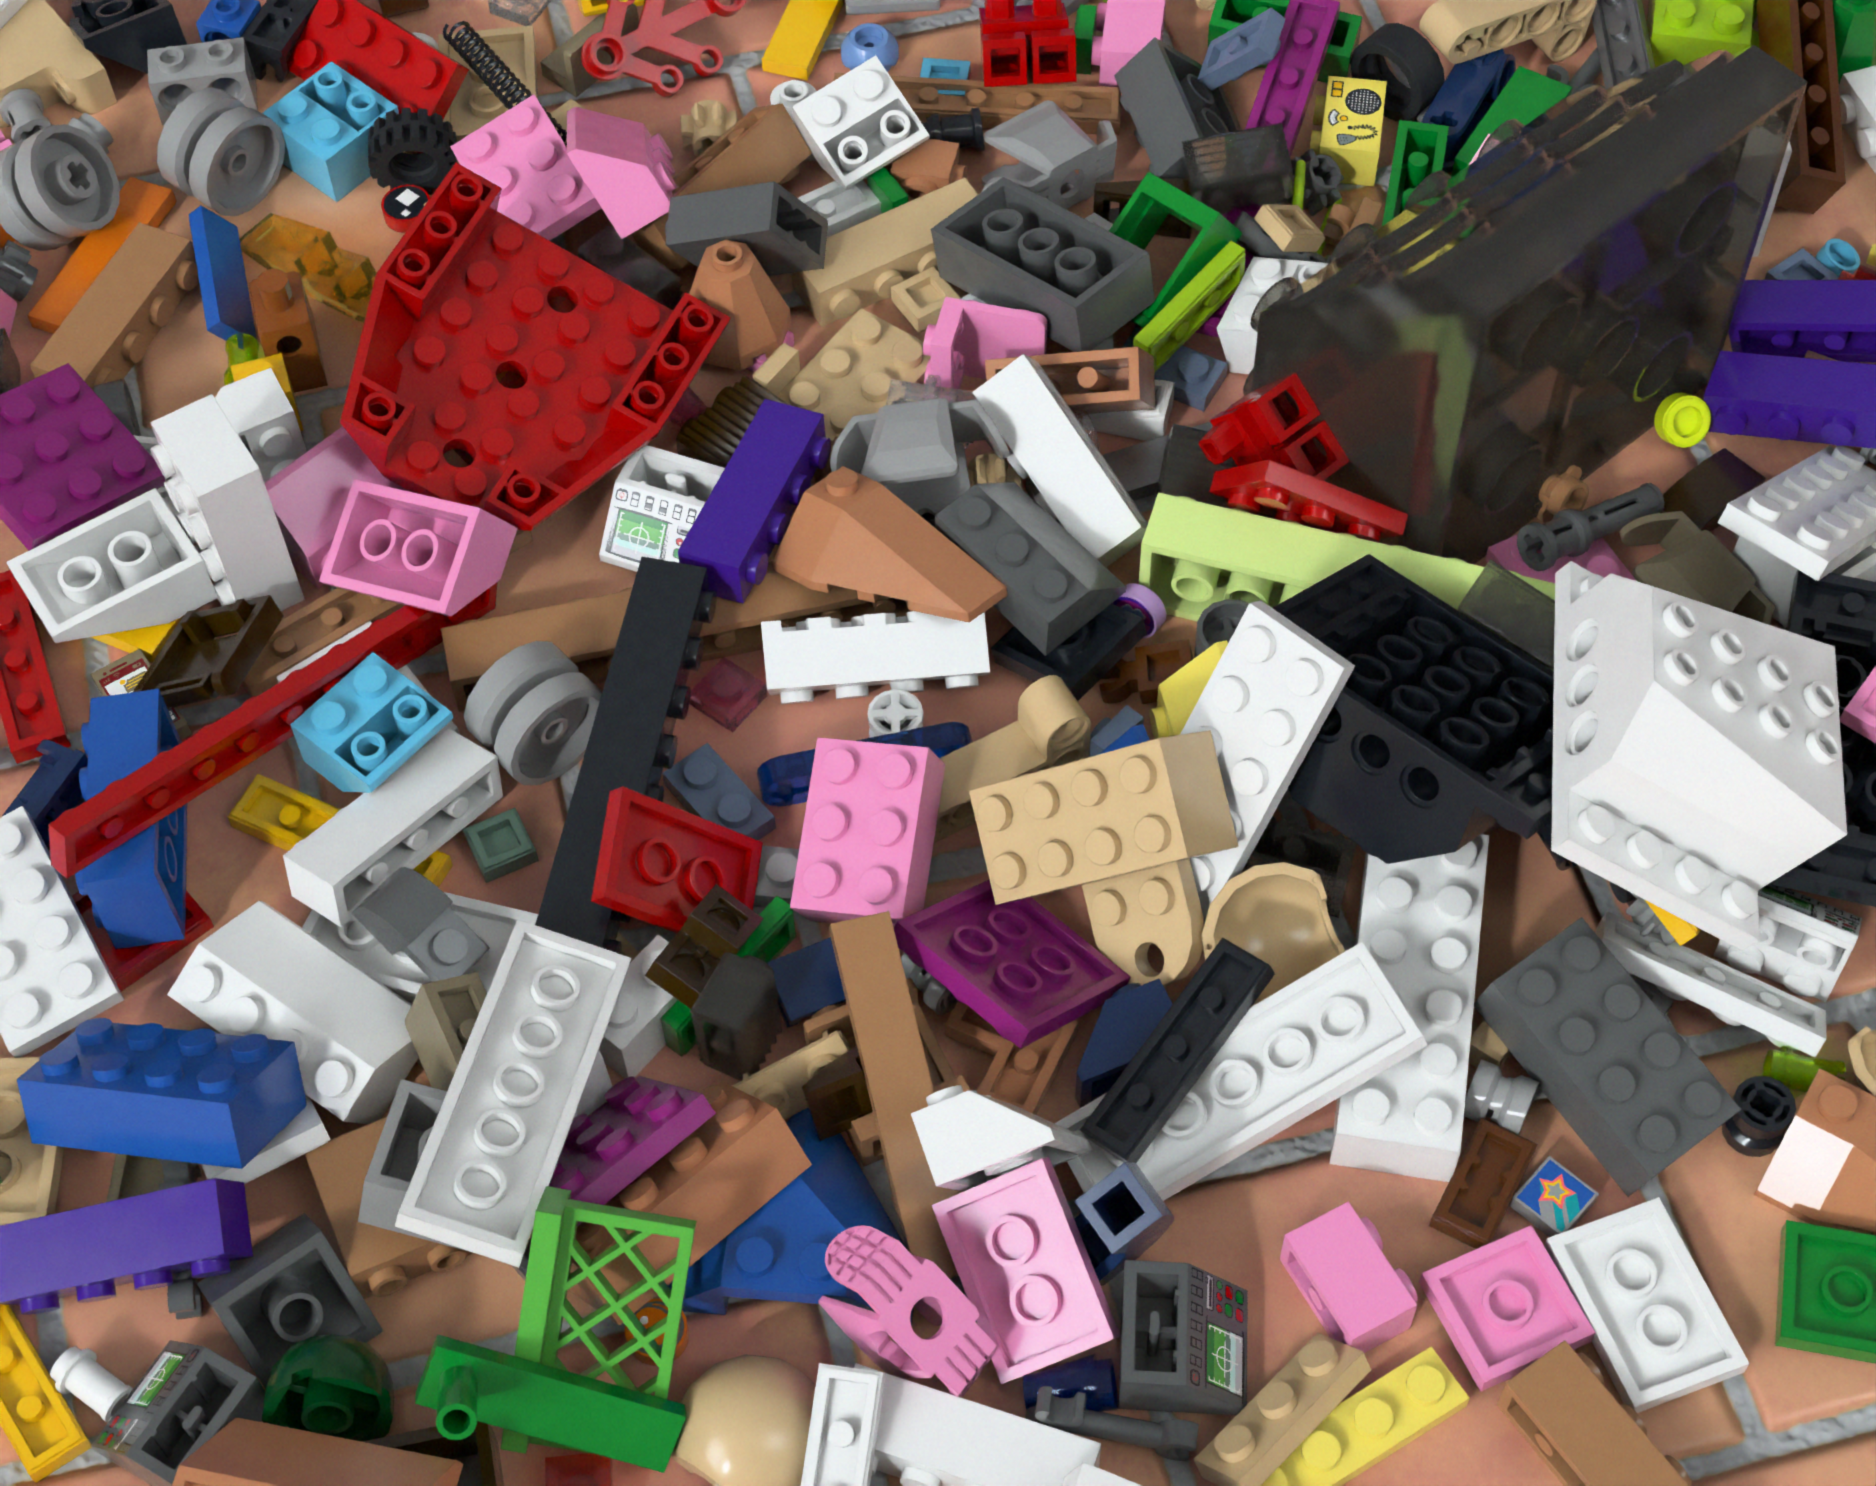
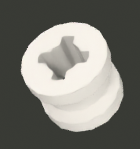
(894, 709)

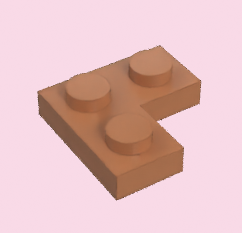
(1015, 1073)

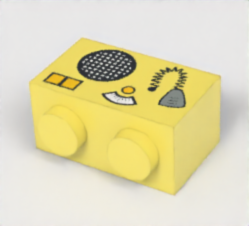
(1350, 126)

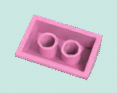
(621, 167)
(312, 496)
(416, 549)

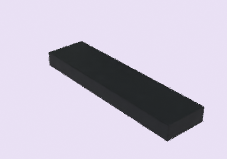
(1177, 1052)

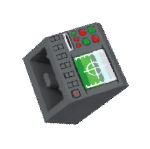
(1182, 1340)
(176, 1410)

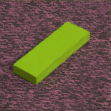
(1193, 305)

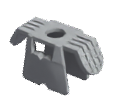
(1050, 151)
(917, 449)

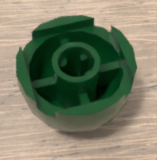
(331, 1389)

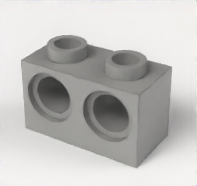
(185, 69)

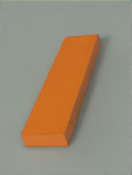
(138, 203)

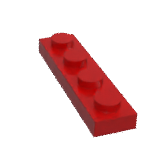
(27, 688)

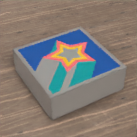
(1553, 1198)

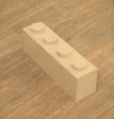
(878, 254)

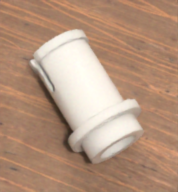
(89, 1381)

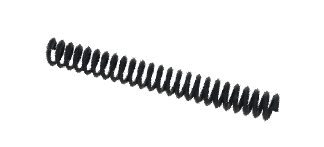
(483, 75)

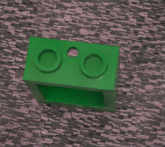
(1144, 216)

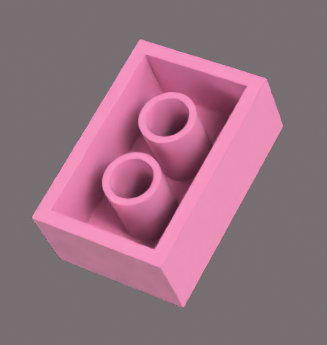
(867, 831)

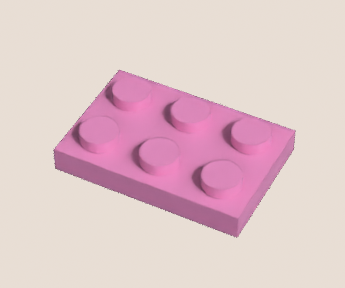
(532, 167)
(1026, 1269)

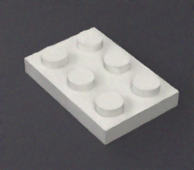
(1647, 1306)

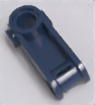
(1467, 98)

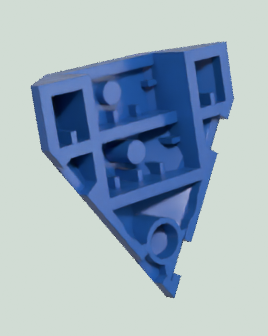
(785, 1242)

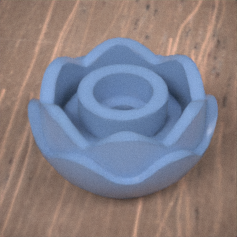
(866, 42)

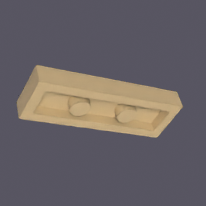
(1283, 1413)

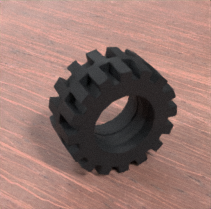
(411, 133)

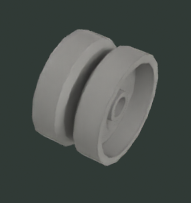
(220, 151)
(56, 187)
(533, 712)

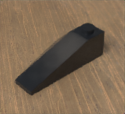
(126, 28)

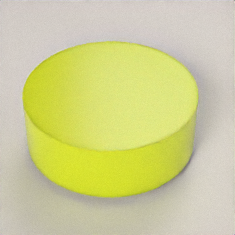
(1682, 420)

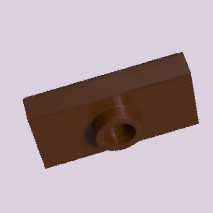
(1483, 1184)

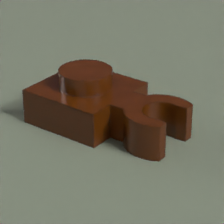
(1143, 675)

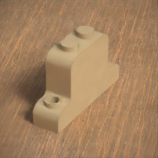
(47, 58)

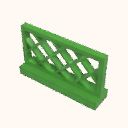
(550, 1278)

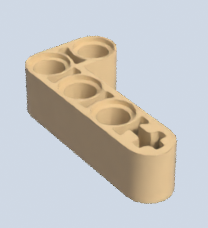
(1479, 27)
(1047, 734)

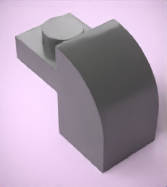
(417, 918)

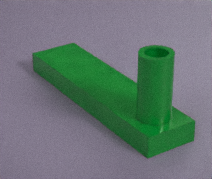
(546, 1403)

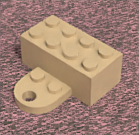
(1122, 833)

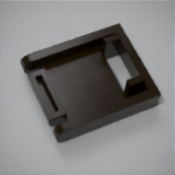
(201, 668)

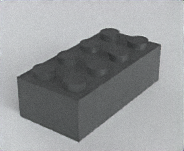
(1046, 260)
(1605, 1056)

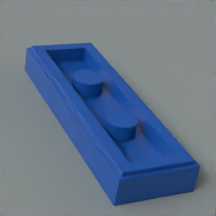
(221, 275)

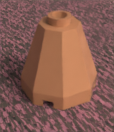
(740, 288)

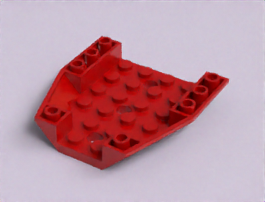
(471, 302)

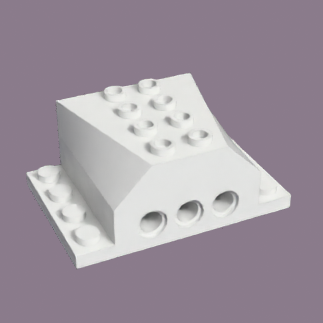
(1689, 749)

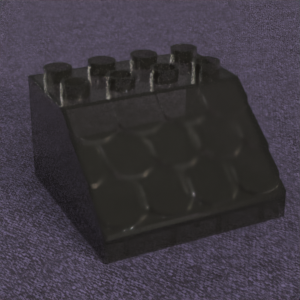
(1537, 297)

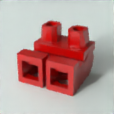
(1026, 34)
(1269, 428)

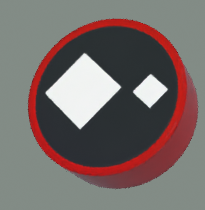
(402, 206)

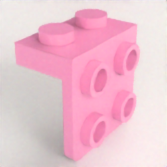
(977, 332)

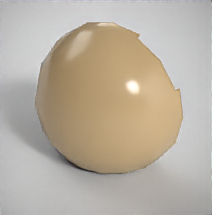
(1277, 917)
(747, 1423)

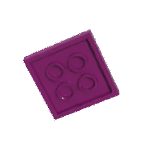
(65, 458)
(1009, 962)
(626, 1137)

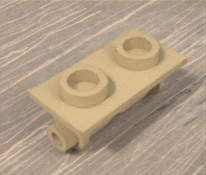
(783, 1080)

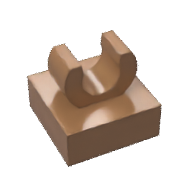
(1343, 219)

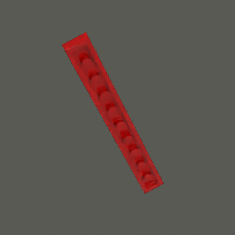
(238, 738)

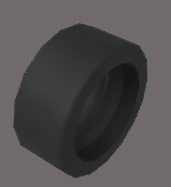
(1414, 58)

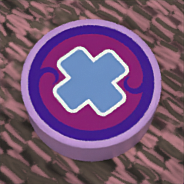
(1144, 603)

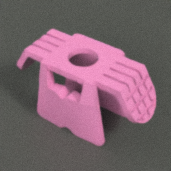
(892, 1285)

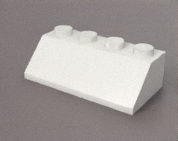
(290, 986)

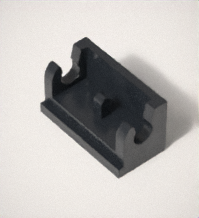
(275, 33)

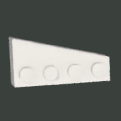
(872, 652)

